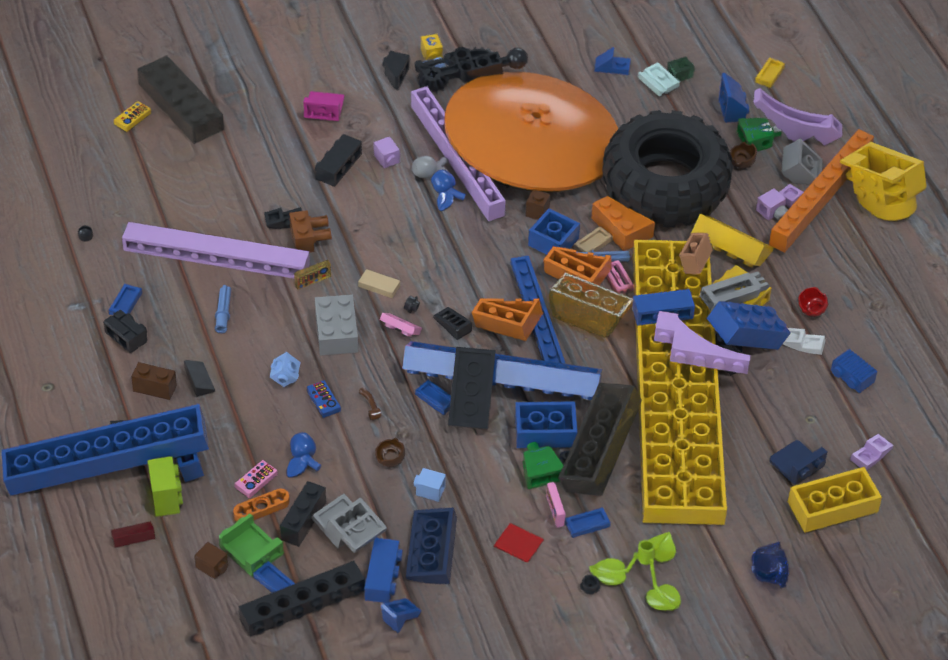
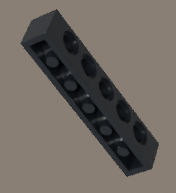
(301, 598)

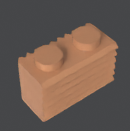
(696, 253)

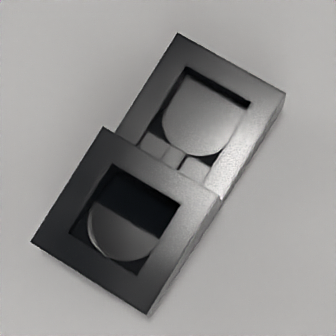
(278, 219)

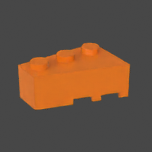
(584, 266)
(507, 317)

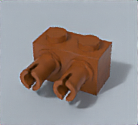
(302, 233)

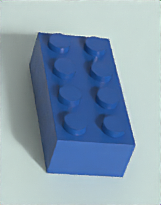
(748, 325)

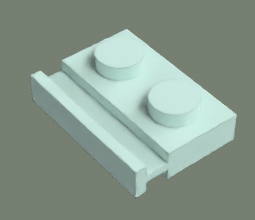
(658, 79)

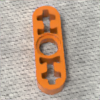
(265, 498)

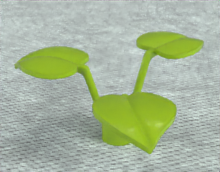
(660, 548)

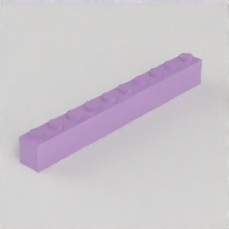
(477, 184)
(214, 250)

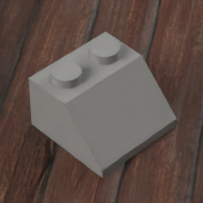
(800, 163)

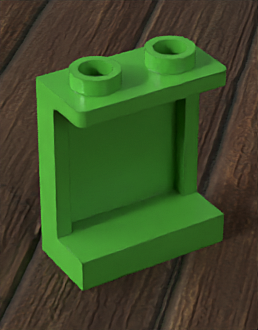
(249, 545)

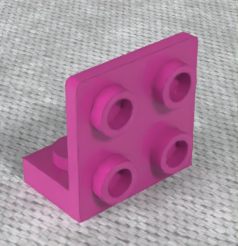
(323, 106)

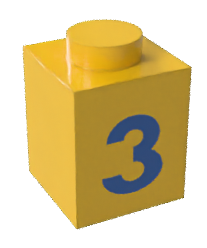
(431, 47)

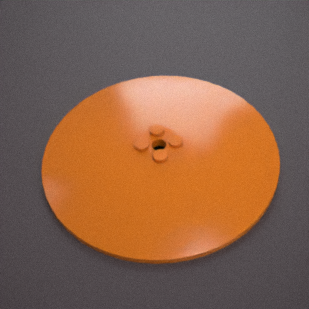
(497, 133)

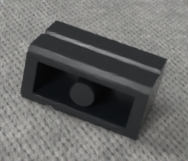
(125, 331)

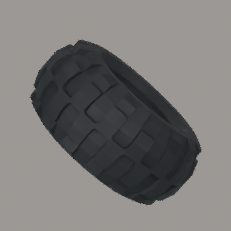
(673, 139)

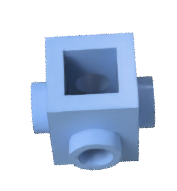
(285, 369)

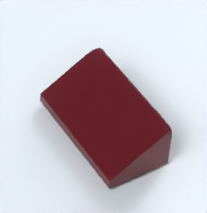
(133, 534)

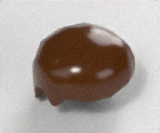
(743, 155)
(390, 452)

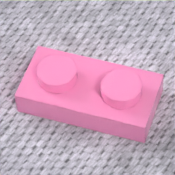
(393, 322)

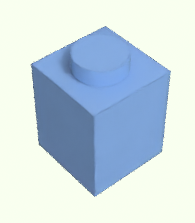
(430, 484)

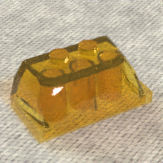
(587, 305)

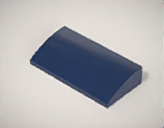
(431, 546)

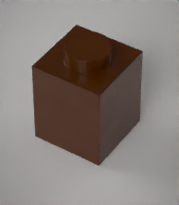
(537, 204)
(211, 560)

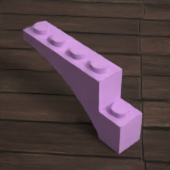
(797, 123)
(695, 350)

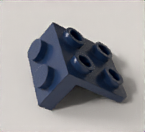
(798, 462)

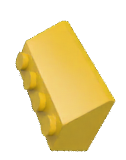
(733, 241)

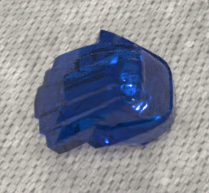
(771, 564)

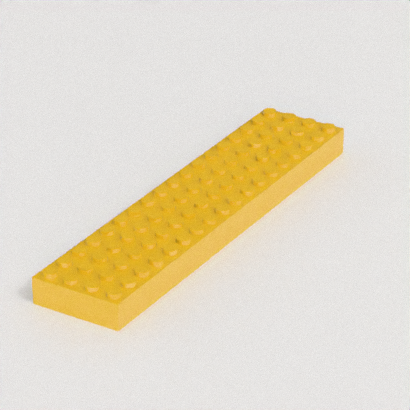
(679, 403)

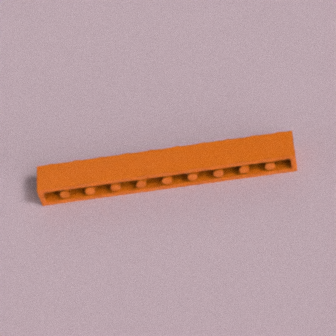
(816, 195)

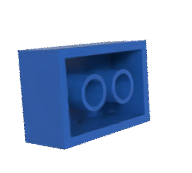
(545, 423)

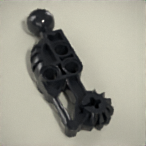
(467, 66)

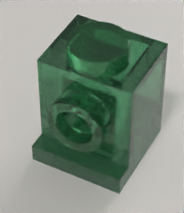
(681, 68)

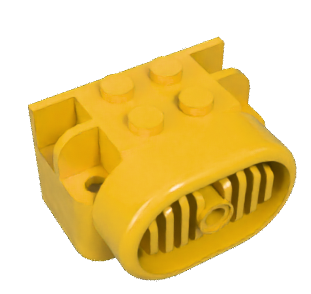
(885, 181)

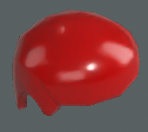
(813, 302)

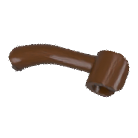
(375, 413)

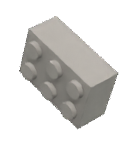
(336, 325)

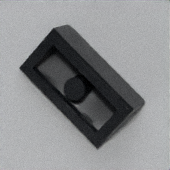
(198, 377)

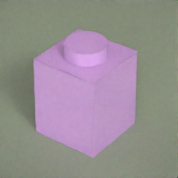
(386, 152)
(769, 202)

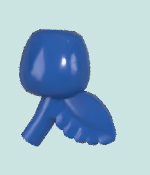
(444, 184)
(302, 449)

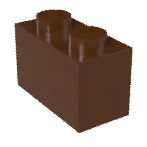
(154, 381)

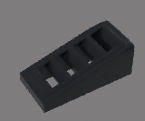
(457, 332)

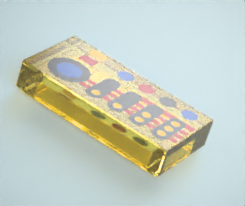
(312, 274)

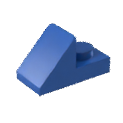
(608, 64)
(397, 612)

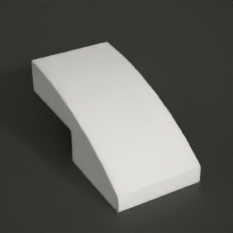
(806, 343)

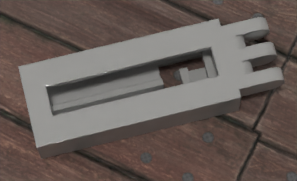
(725, 291)

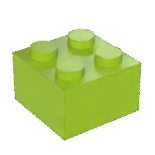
(165, 486)

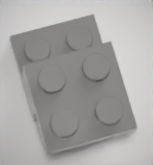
(349, 523)

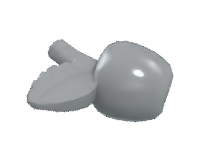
(426, 166)

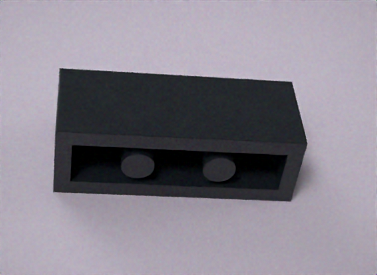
(338, 160)
(299, 517)

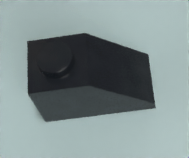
(396, 67)

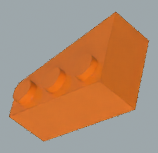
(621, 222)

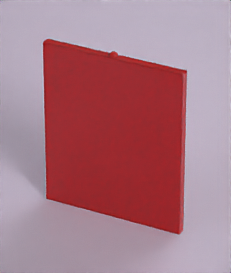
(518, 542)

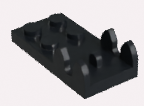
(472, 388)

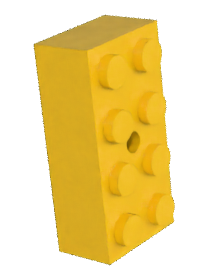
(834, 499)

